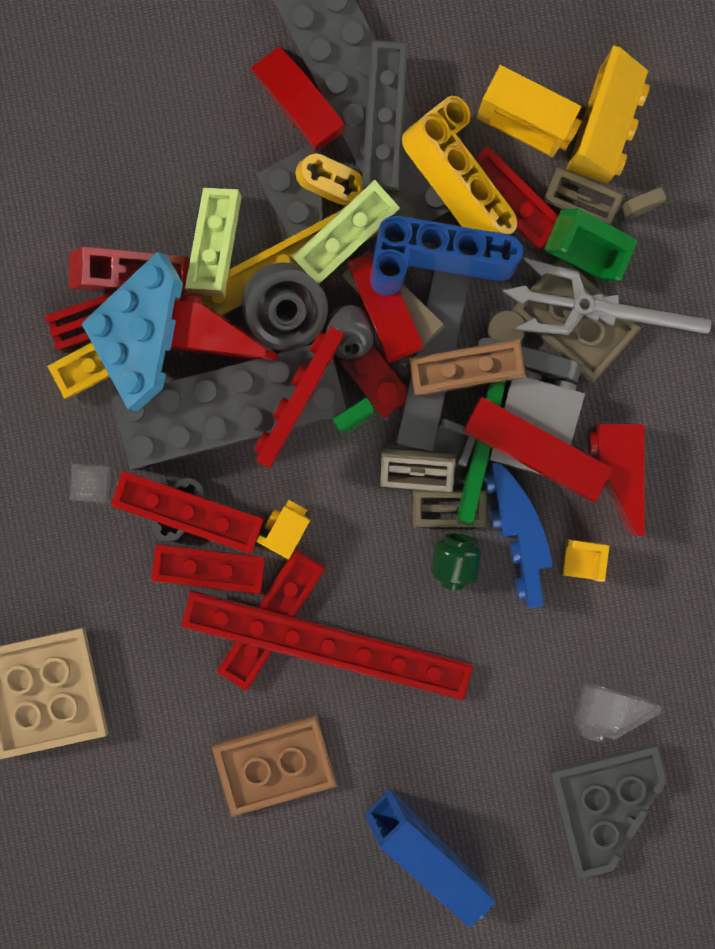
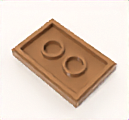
(274, 765)

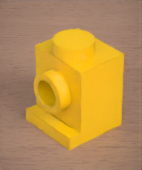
(285, 529)

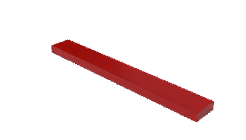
(326, 645)

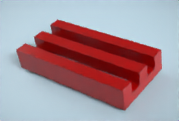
(55, 317)

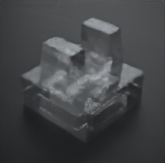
(90, 483)

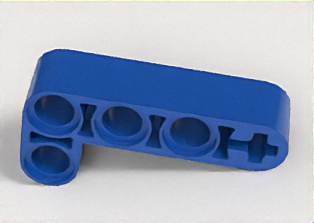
(445, 257)

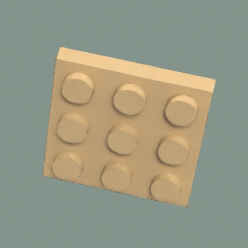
(48, 694)

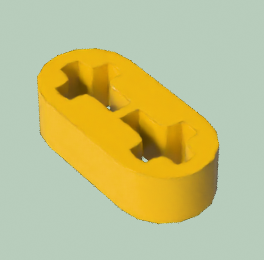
(333, 172)

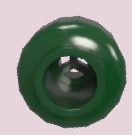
(456, 561)

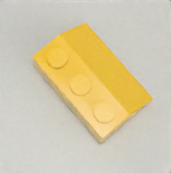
(609, 117)

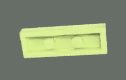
(345, 232)
(213, 242)

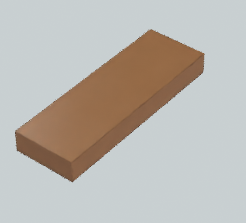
(467, 367)

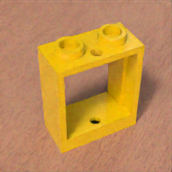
(529, 112)

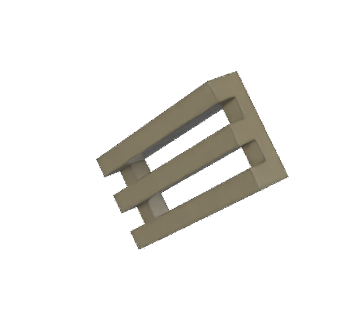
(587, 185)
(417, 464)
(418, 508)

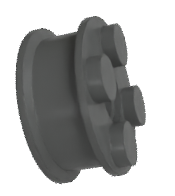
(267, 290)

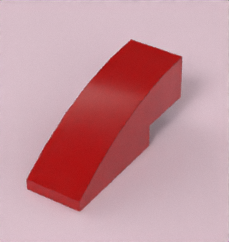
(298, 99)

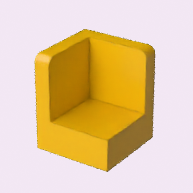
(585, 560)

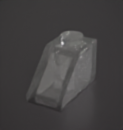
(611, 712)

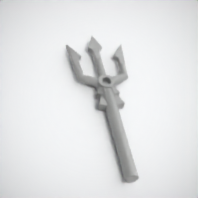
(595, 307)

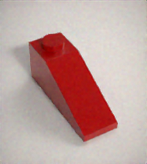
(109, 269)
(207, 331)
(624, 451)

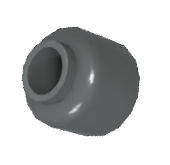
(356, 328)

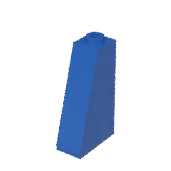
(428, 859)

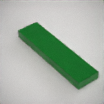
(354, 417)
(477, 465)

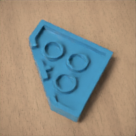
(136, 329)

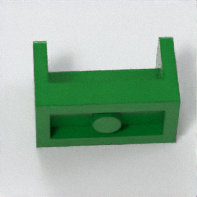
(590, 245)

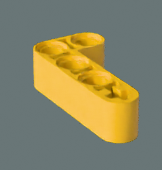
(454, 171)

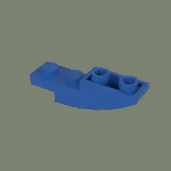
(518, 517)

